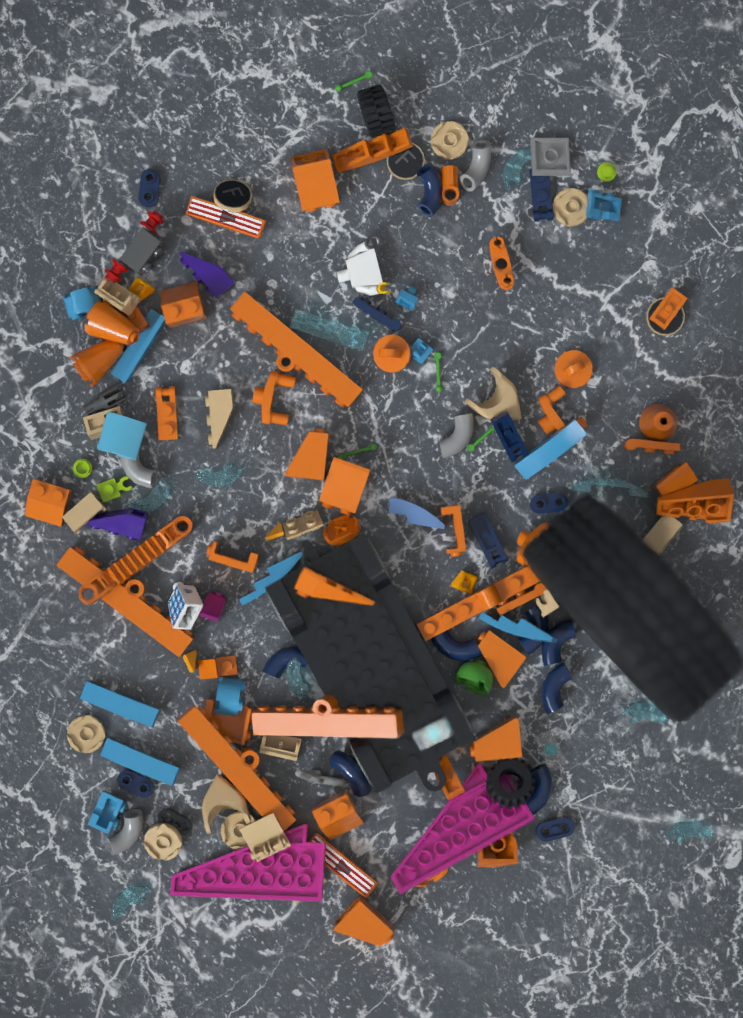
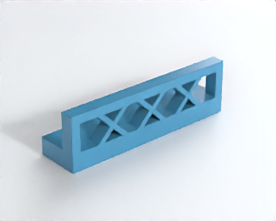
(136, 352)

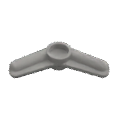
(315, 776)

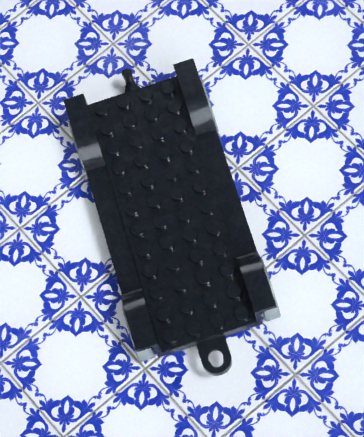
(372, 660)

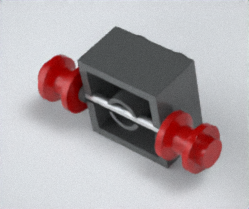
(141, 250)

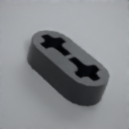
(176, 817)

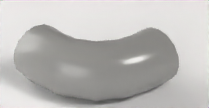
(479, 165)
(460, 437)
(138, 473)
(129, 834)

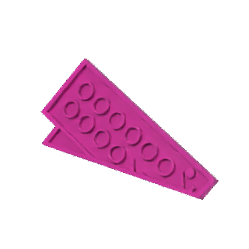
(460, 830)
(286, 875)

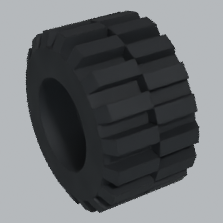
(376, 110)
(515, 768)

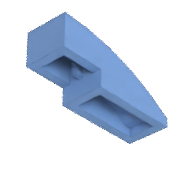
(414, 513)

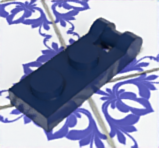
(541, 197)
(377, 314)
(509, 436)
(487, 539)

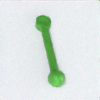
(368, 75)
(437, 356)
(471, 447)
(342, 456)

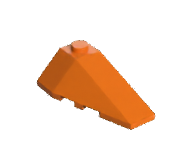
(705, 501)

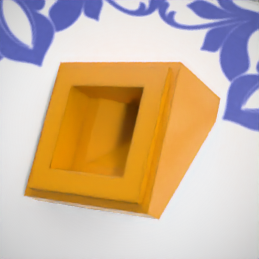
(141, 288)
(276, 532)
(464, 582)
(190, 660)

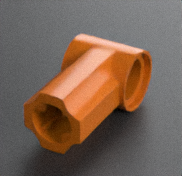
(449, 178)

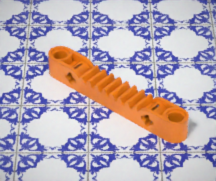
(135, 560)

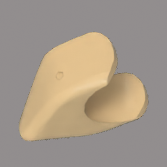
(503, 399)
(223, 796)

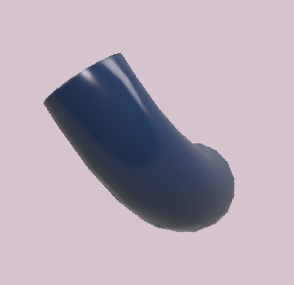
(433, 190)
(535, 617)
(456, 650)
(552, 651)
(278, 661)
(551, 687)
(352, 772)
(542, 788)

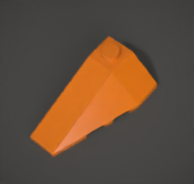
(319, 586)
(499, 853)

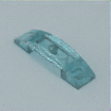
(329, 330)
(633, 490)

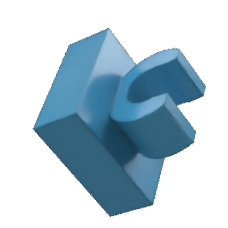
(407, 299)
(420, 351)

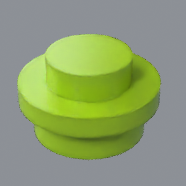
(606, 172)
(82, 468)

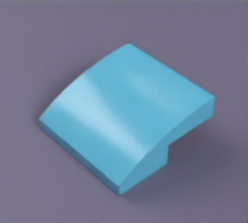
(121, 436)

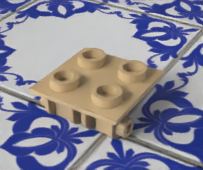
(296, 526)
(265, 837)

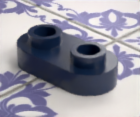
(149, 188)
(549, 504)
(135, 783)
(555, 831)

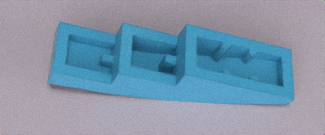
(550, 449)
(276, 572)
(522, 629)
(120, 704)
(140, 761)

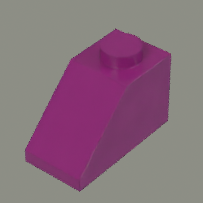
(213, 606)

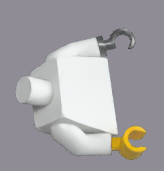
(364, 270)

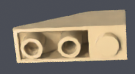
(221, 409)

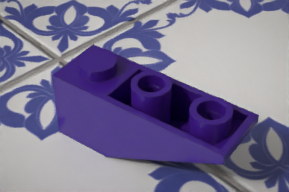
(213, 276)
(124, 522)

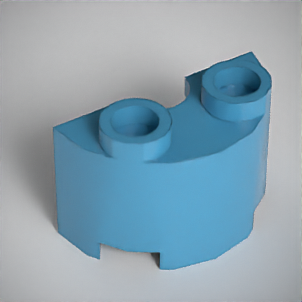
(603, 206)
(80, 302)
(228, 696)
(106, 812)

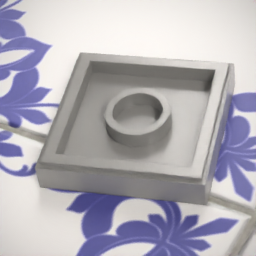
(550, 157)

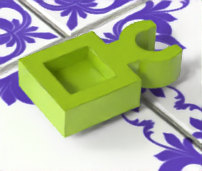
(111, 489)

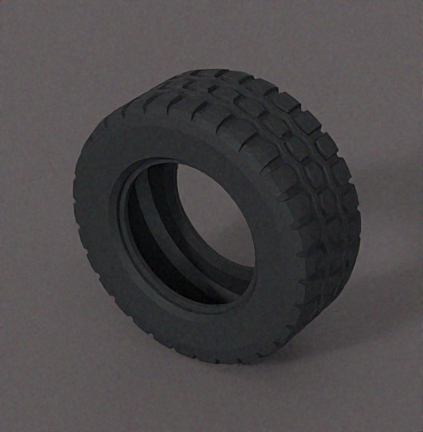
(634, 607)

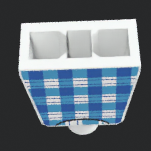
(184, 606)

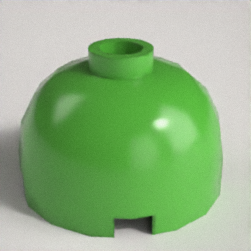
(475, 676)

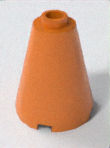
(110, 324)
(96, 360)
(651, 426)

